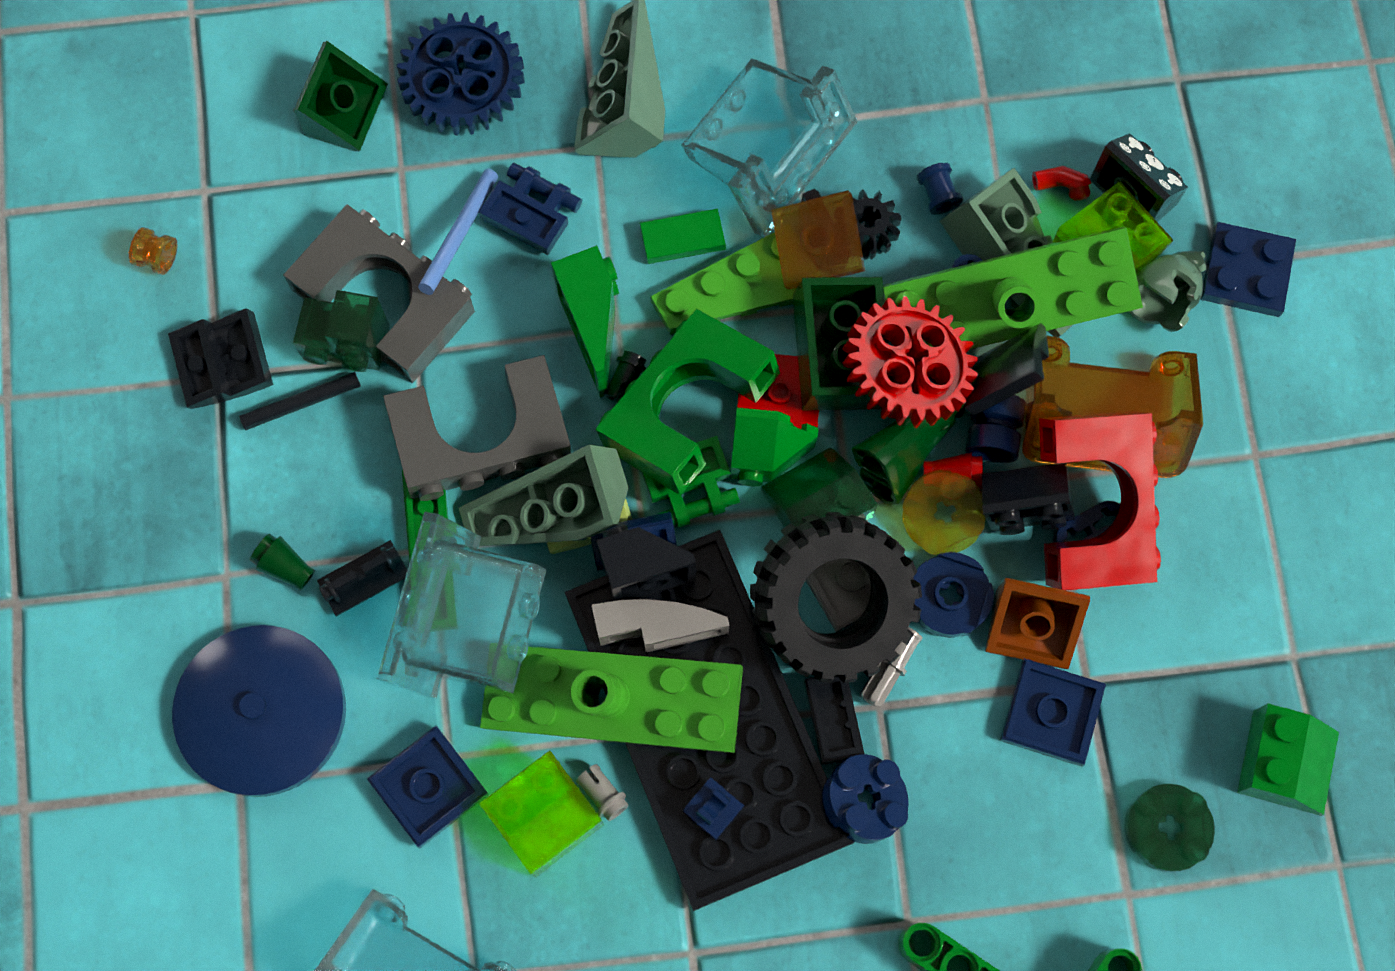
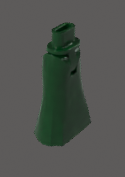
(896, 455)

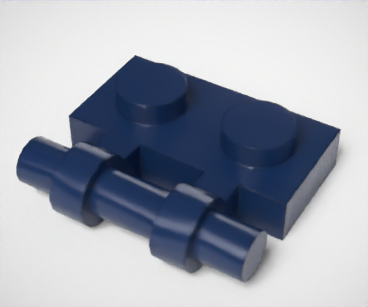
(525, 217)

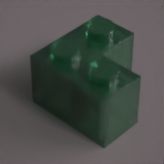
(342, 331)

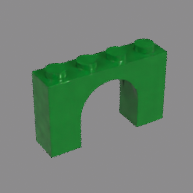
(697, 351)

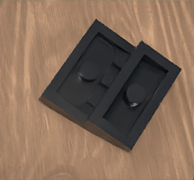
(220, 359)
(1008, 369)

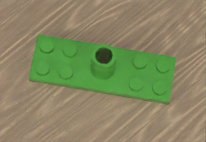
(1059, 280)
(645, 703)

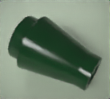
(281, 562)

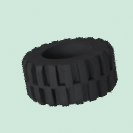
(873, 634)

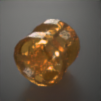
(153, 250)

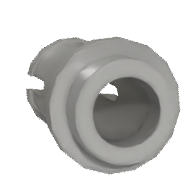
(602, 793)

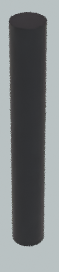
(300, 400)

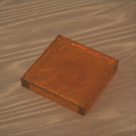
(818, 239)

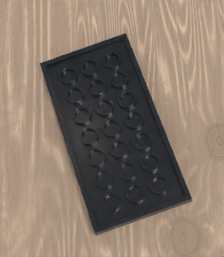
(773, 759)

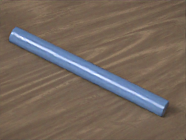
(458, 232)

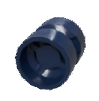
(995, 431)

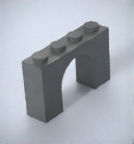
(357, 245)
(436, 466)

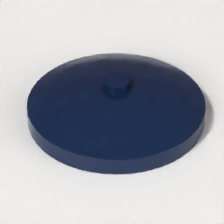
(259, 711)

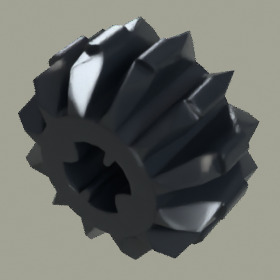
(883, 219)

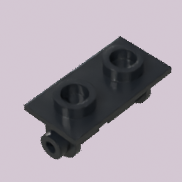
(362, 578)

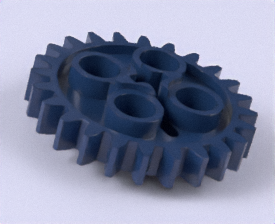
(465, 43)

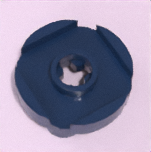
(971, 584)
(888, 792)

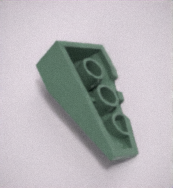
(627, 97)
(999, 223)
(554, 503)

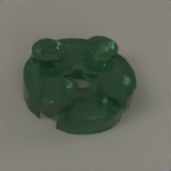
(1188, 810)

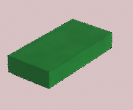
(682, 236)

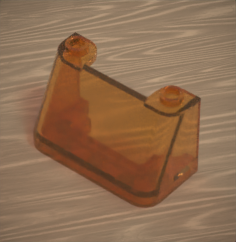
(1167, 391)

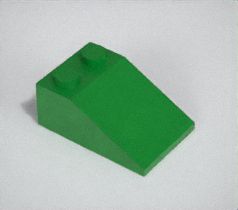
(587, 294)

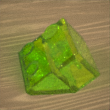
(1118, 209)
(541, 814)

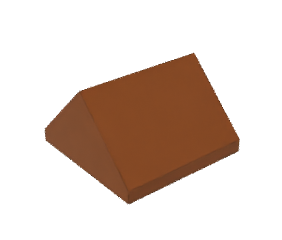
(1036, 622)

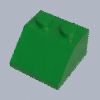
(1288, 759)

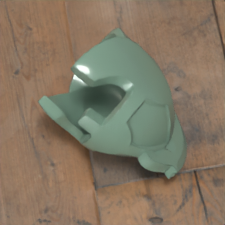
(1170, 289)

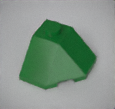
(767, 445)

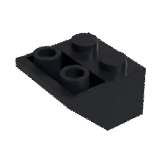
(1027, 498)

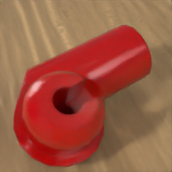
(1063, 176)

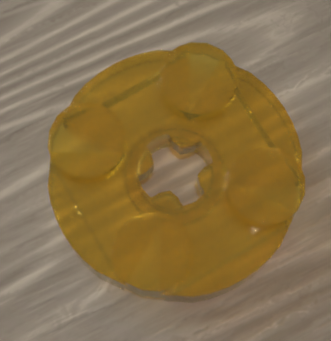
(937, 535)

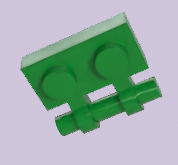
(713, 472)

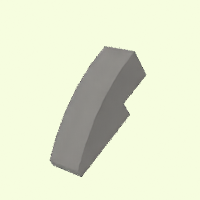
(657, 621)

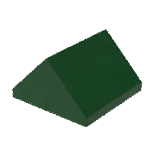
(339, 99)

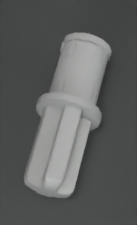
(880, 684)

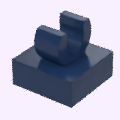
(713, 808)

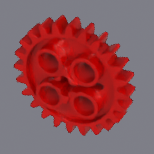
(876, 360)

